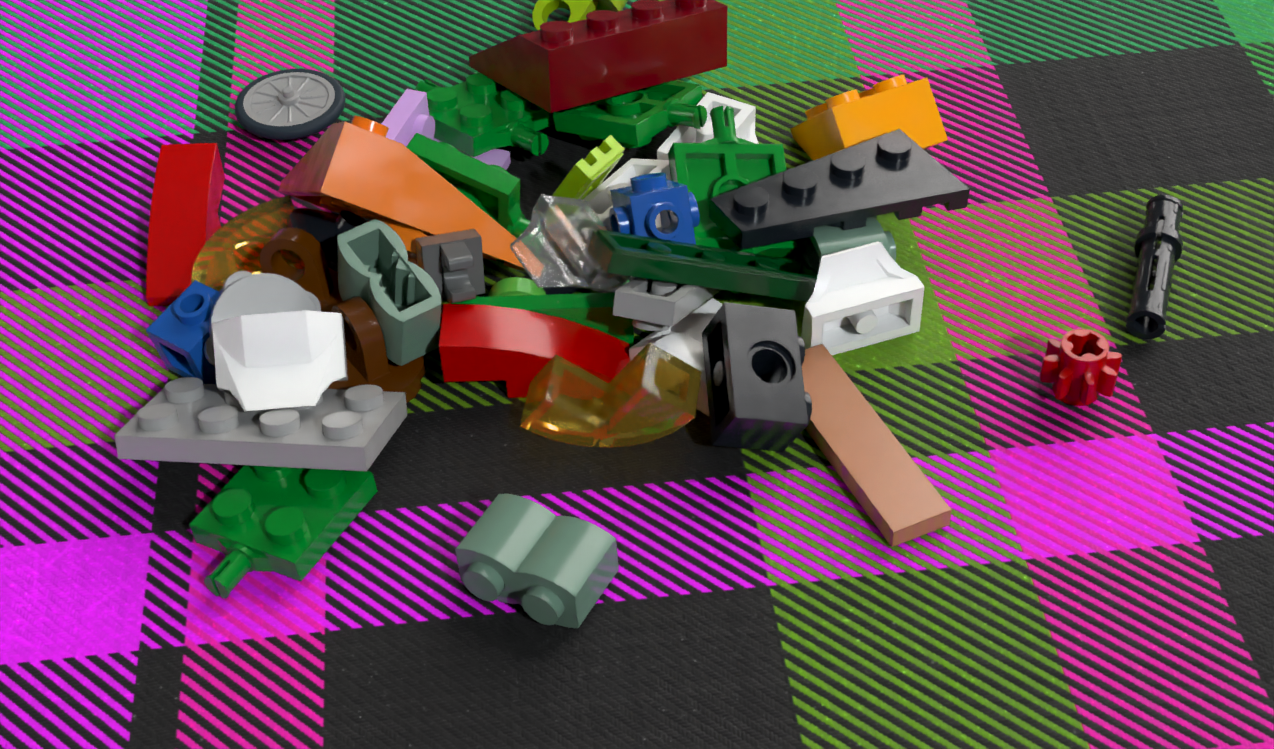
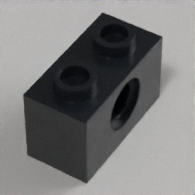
(737, 350)

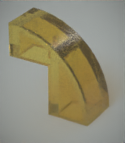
(240, 242)
(639, 405)

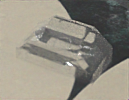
(557, 245)

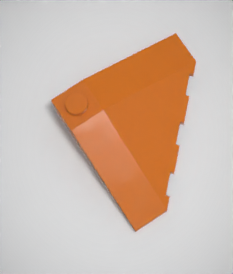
(380, 178)

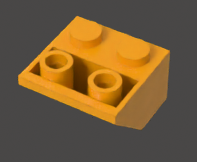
(869, 114)

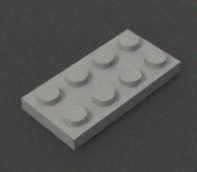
(209, 426)

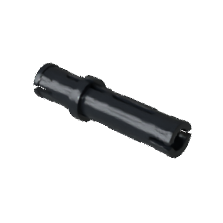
(1149, 306)

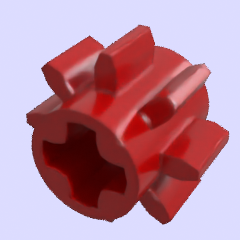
(1080, 367)

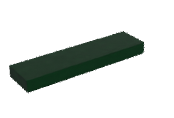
(702, 265)

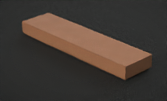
(868, 454)

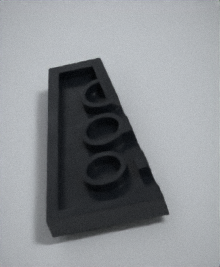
(838, 191)

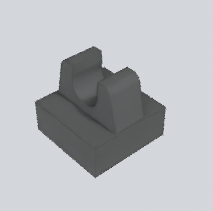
(453, 263)

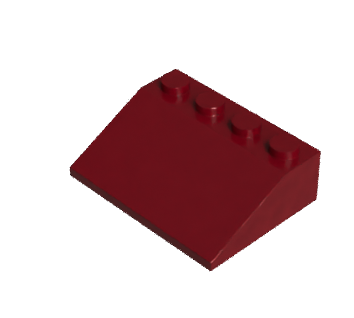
(609, 52)

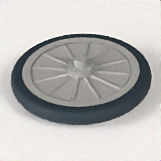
(290, 104)

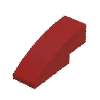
(181, 216)
(518, 343)

